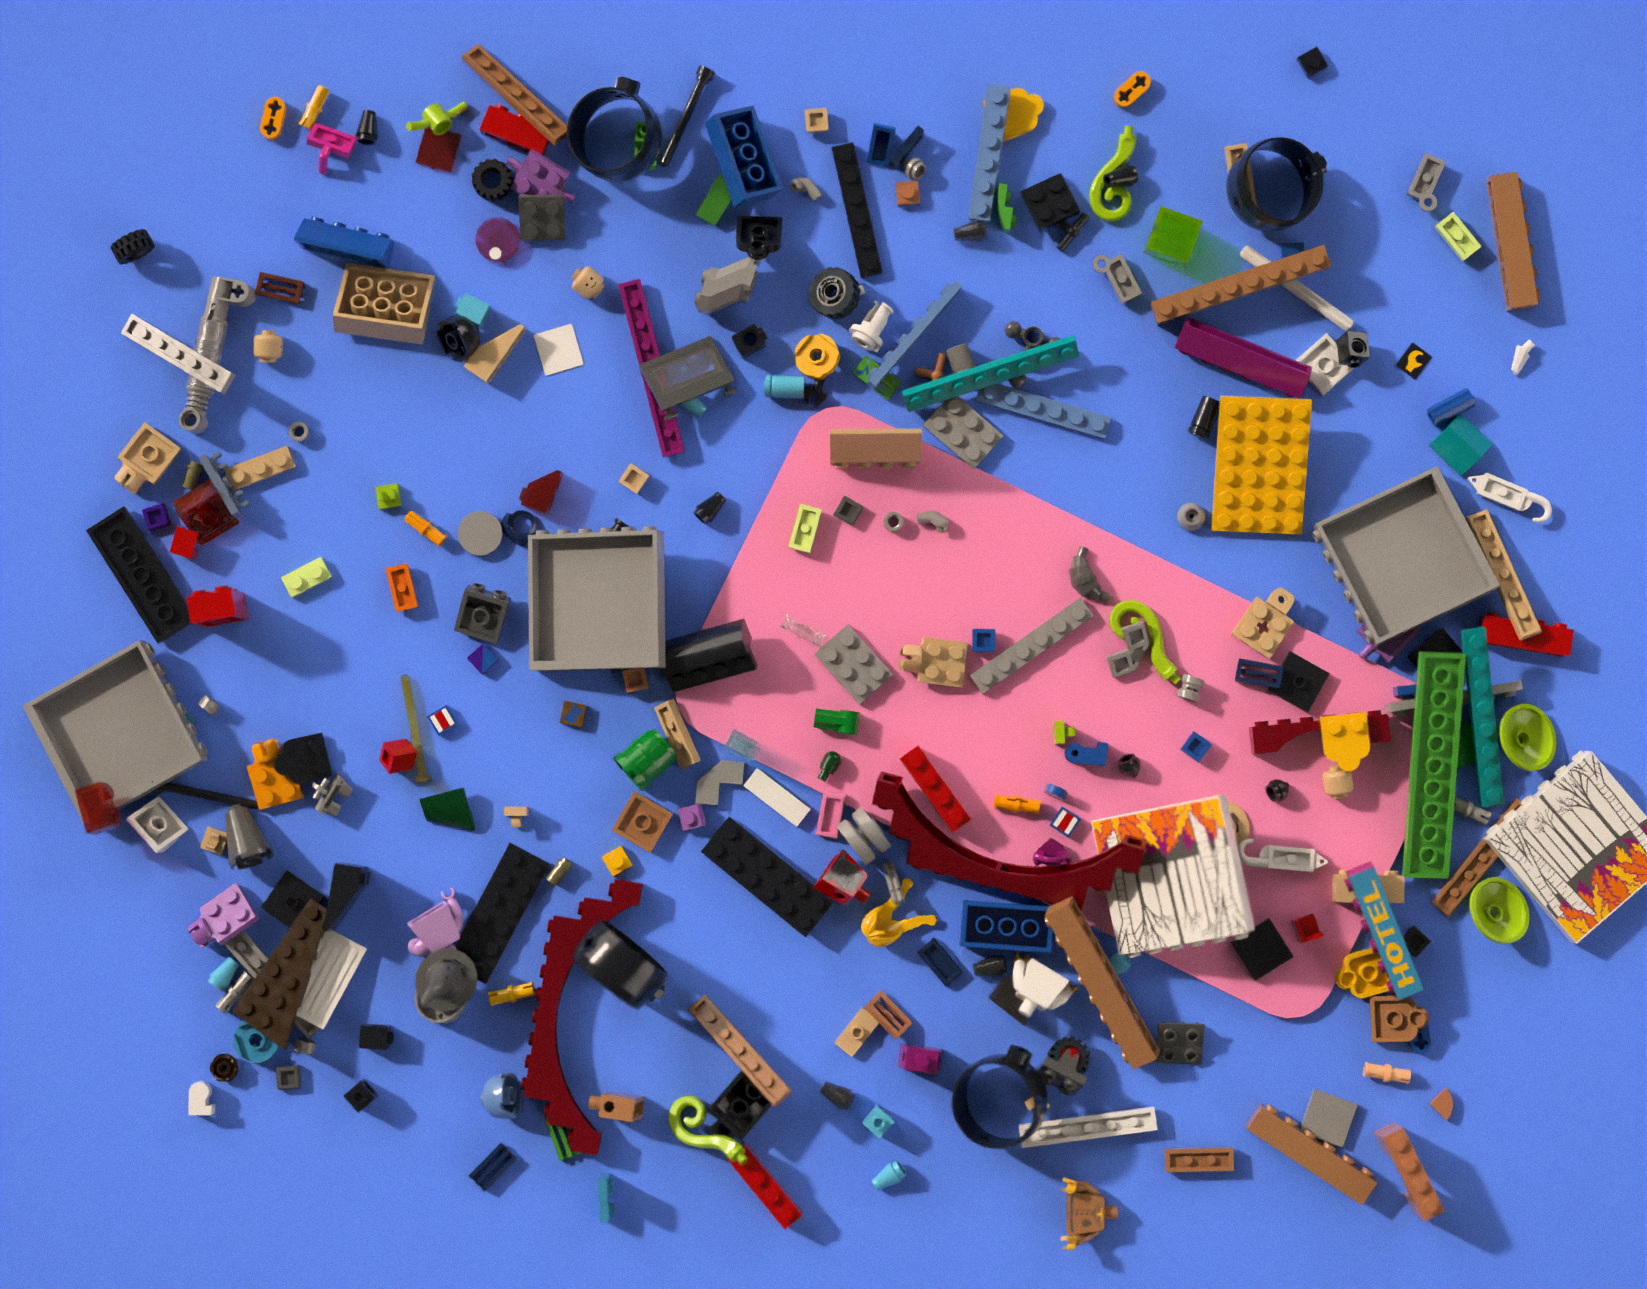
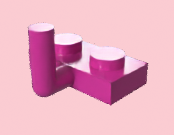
(330, 142)

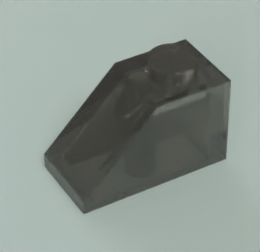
(1004, 996)

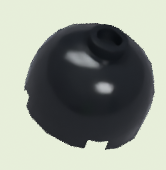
(458, 337)

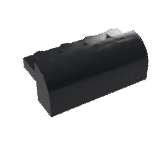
(708, 655)

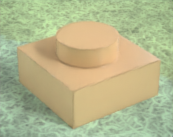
(816, 120)
(633, 478)

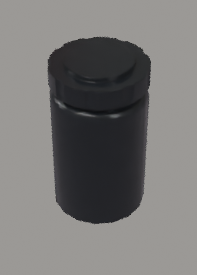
(1204, 418)

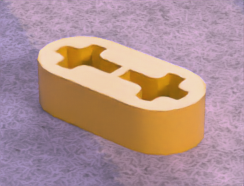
(1135, 93)
(267, 118)

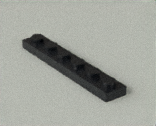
(856, 210)

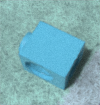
(473, 309)
(878, 1121)

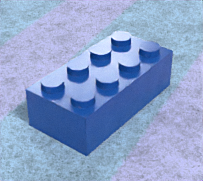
(743, 156)
(1005, 926)

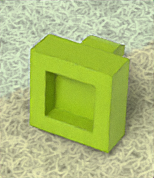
(388, 496)
(1061, 732)

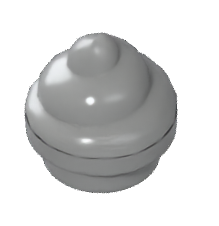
(914, 168)

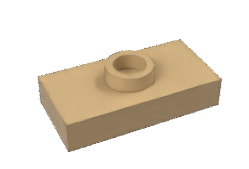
(856, 1032)

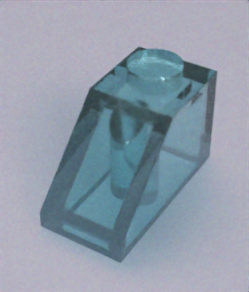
(742, 746)

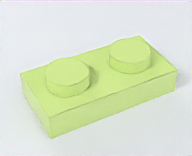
(1457, 236)
(805, 528)
(306, 577)

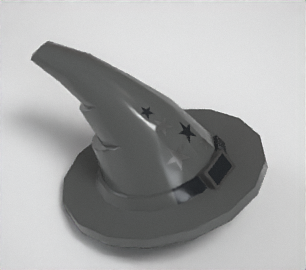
(446, 980)

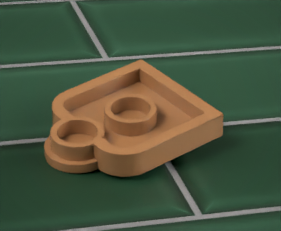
(1396, 1019)

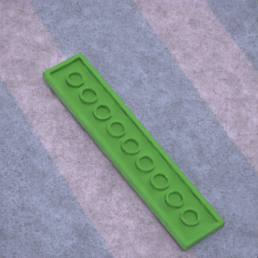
(1433, 765)

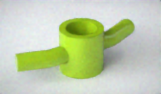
(437, 119)

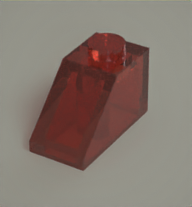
(541, 492)

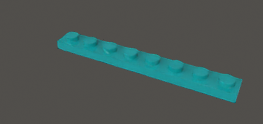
(990, 373)
(1482, 717)

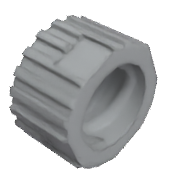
(294, 426)
(893, 514)
(209, 705)
(304, 1046)

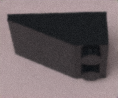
(346, 887)
(740, 1105)

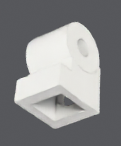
(199, 1099)

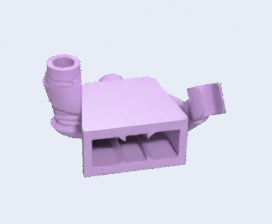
(437, 927)

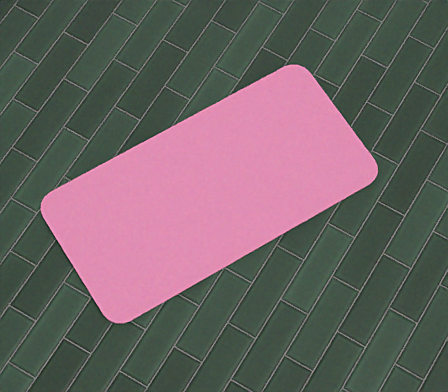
(1009, 572)

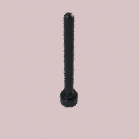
(703, 77)
(205, 794)

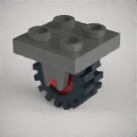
(1065, 1065)

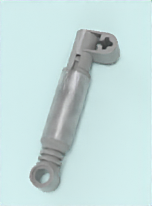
(210, 344)

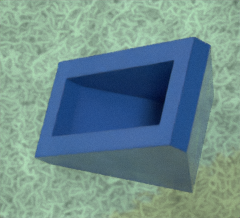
(881, 145)

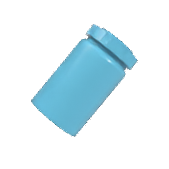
(784, 386)

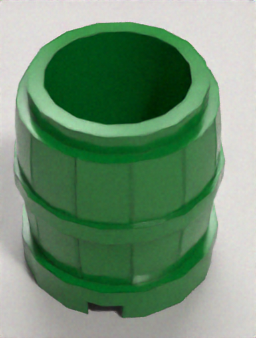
(645, 758)

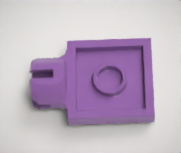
(223, 917)

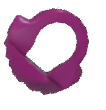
(1051, 852)

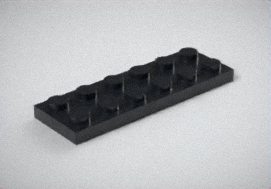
(141, 574)
(767, 877)
(501, 909)

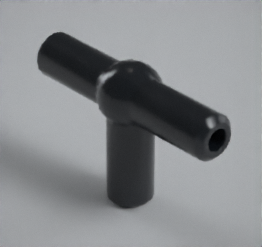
(1072, 231)

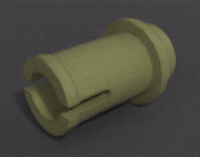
(192, 475)
(559, 871)

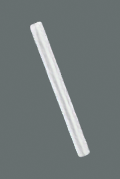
(1303, 292)

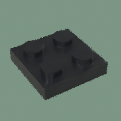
(1050, 202)

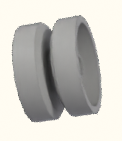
(866, 833)

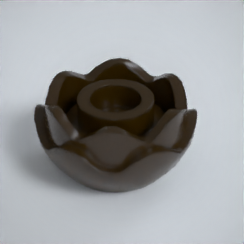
(217, 1070)

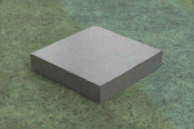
(1328, 1117)

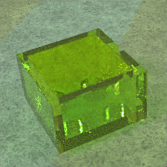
(1173, 236)

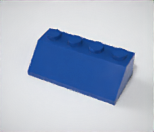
(345, 242)

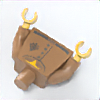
(1085, 1213)

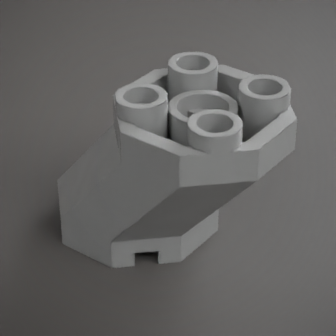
(726, 285)

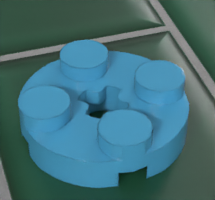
(250, 1051)

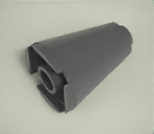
(245, 839)

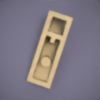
(491, 355)

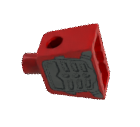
(843, 880)

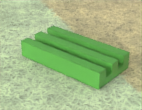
(555, 1141)

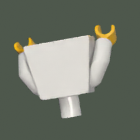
(1038, 986)

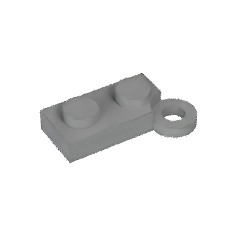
(1426, 180)
(1119, 277)

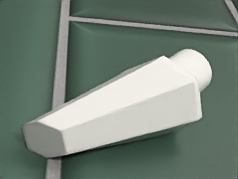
(1521, 356)

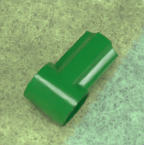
(841, 721)

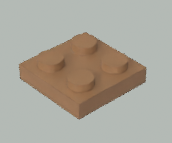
(642, 822)

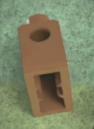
(626, 1106)

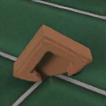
(1443, 1103)

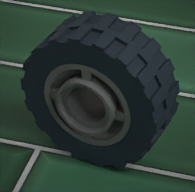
(823, 286)

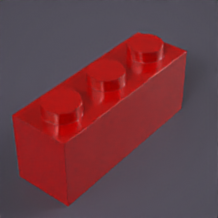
(512, 130)

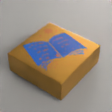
(573, 713)

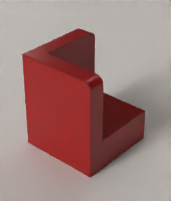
(184, 542)
(398, 756)
(1306, 928)

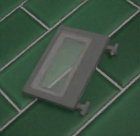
(687, 375)

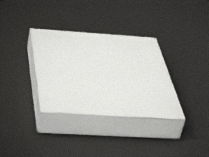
(1325, 365)

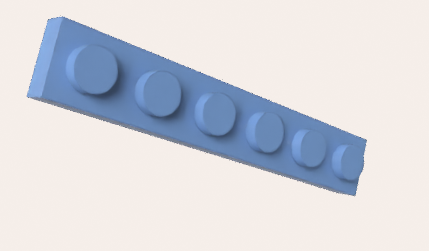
(989, 153)
(906, 341)
(1045, 410)

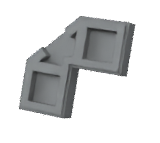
(1128, 659)
(709, 784)

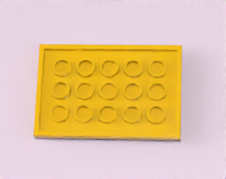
(1261, 464)

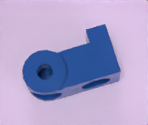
(1082, 755)

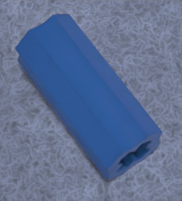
(1451, 407)

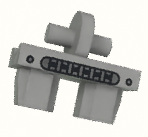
(326, 802)

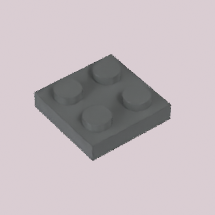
(542, 217)

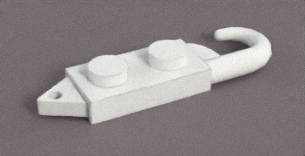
(1509, 494)
(1282, 857)

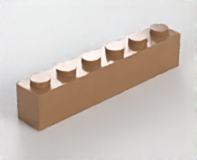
(1512, 241)
(1311, 1153)

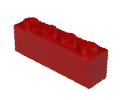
(1552, 640)
(935, 789)
(767, 1188)

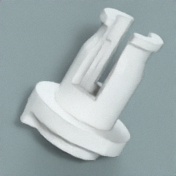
(868, 332)

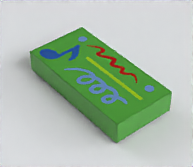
(888, 384)

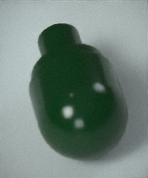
(829, 765)

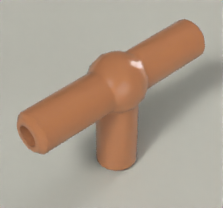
(937, 372)

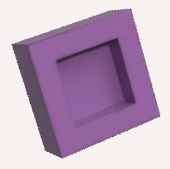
(692, 817)

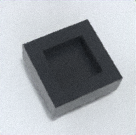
(1312, 62)
(1415, 941)

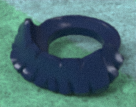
(507, 523)

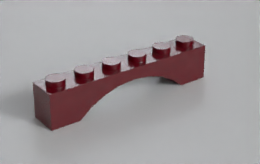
(1272, 738)

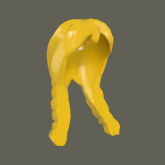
(882, 930)

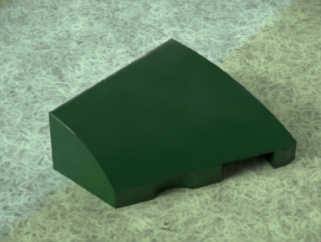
(449, 809)

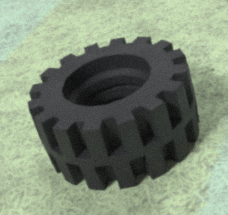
(485, 167)
(132, 246)

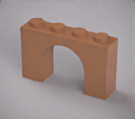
(1420, 1191)

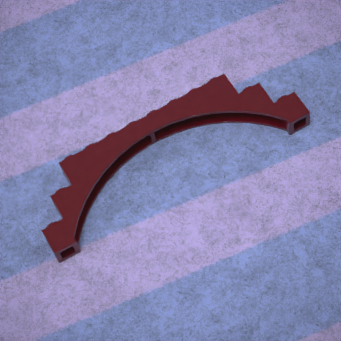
(938, 853)
(545, 1075)

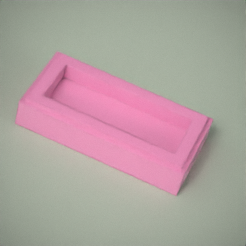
(830, 814)

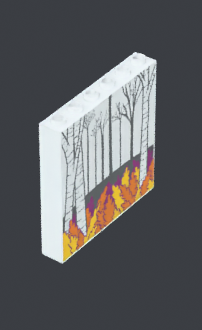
(1576, 845)
(1187, 879)

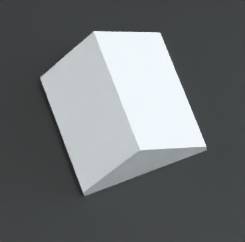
(157, 825)

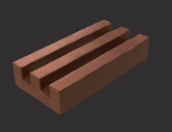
(298, 292)

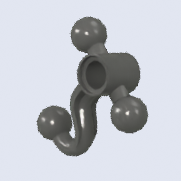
(1013, 330)

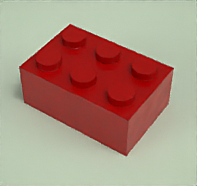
(217, 607)

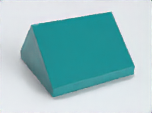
(1460, 444)

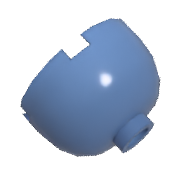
(501, 1096)

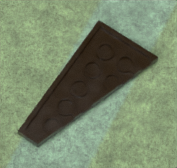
(281, 984)

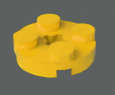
(814, 344)

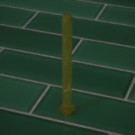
(414, 730)

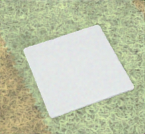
(558, 349)

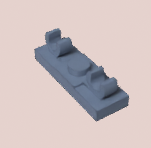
(223, 484)

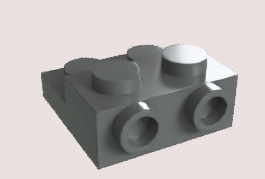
(482, 613)

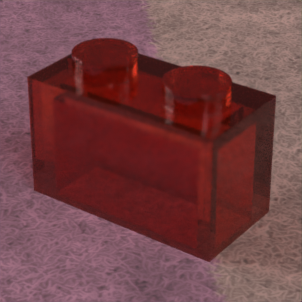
(97, 808)

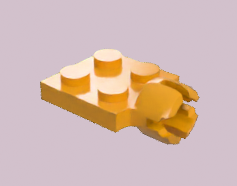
(267, 784)

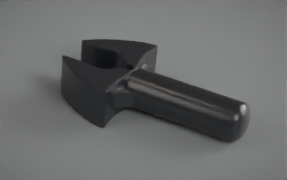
(818, 384)

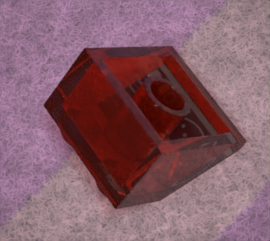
(205, 512)

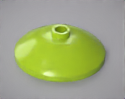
(1528, 737)
(1499, 910)

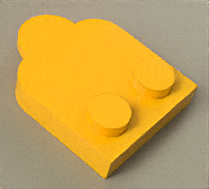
(1021, 113)
(1345, 739)
(1361, 974)

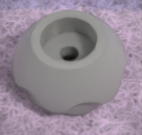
(1184, 519)

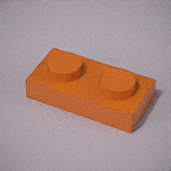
(402, 587)

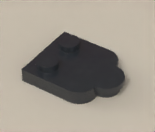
(758, 235)
(303, 759)

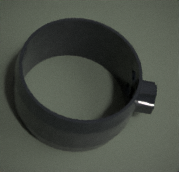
(587, 106)
(1312, 166)
(620, 965)
(1017, 1060)

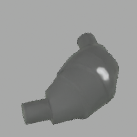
(1084, 579)

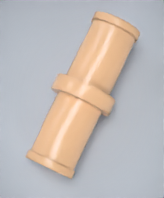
(1386, 1073)

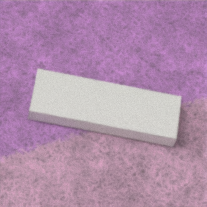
(776, 797)

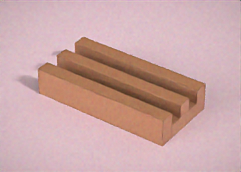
(882, 1015)

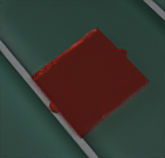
(438, 150)

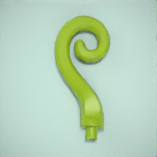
(1124, 151)
(1161, 663)
(726, 1144)

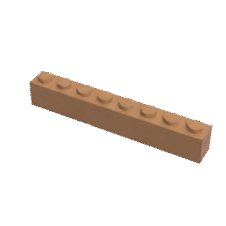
(1240, 285)
(1102, 983)

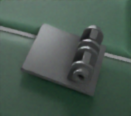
(1180, 1043)

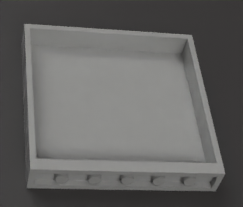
(1405, 557)
(596, 599)
(117, 727)

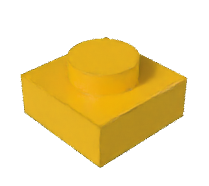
(617, 861)

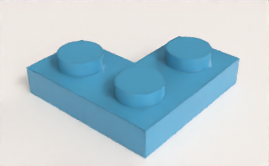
(606, 1188)

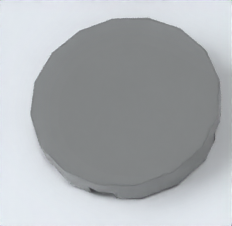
(480, 533)

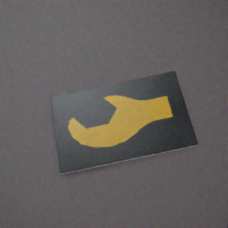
(1413, 360)

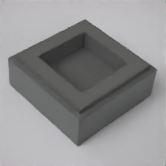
(848, 511)
(288, 1077)

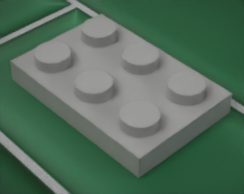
(963, 431)
(853, 664)

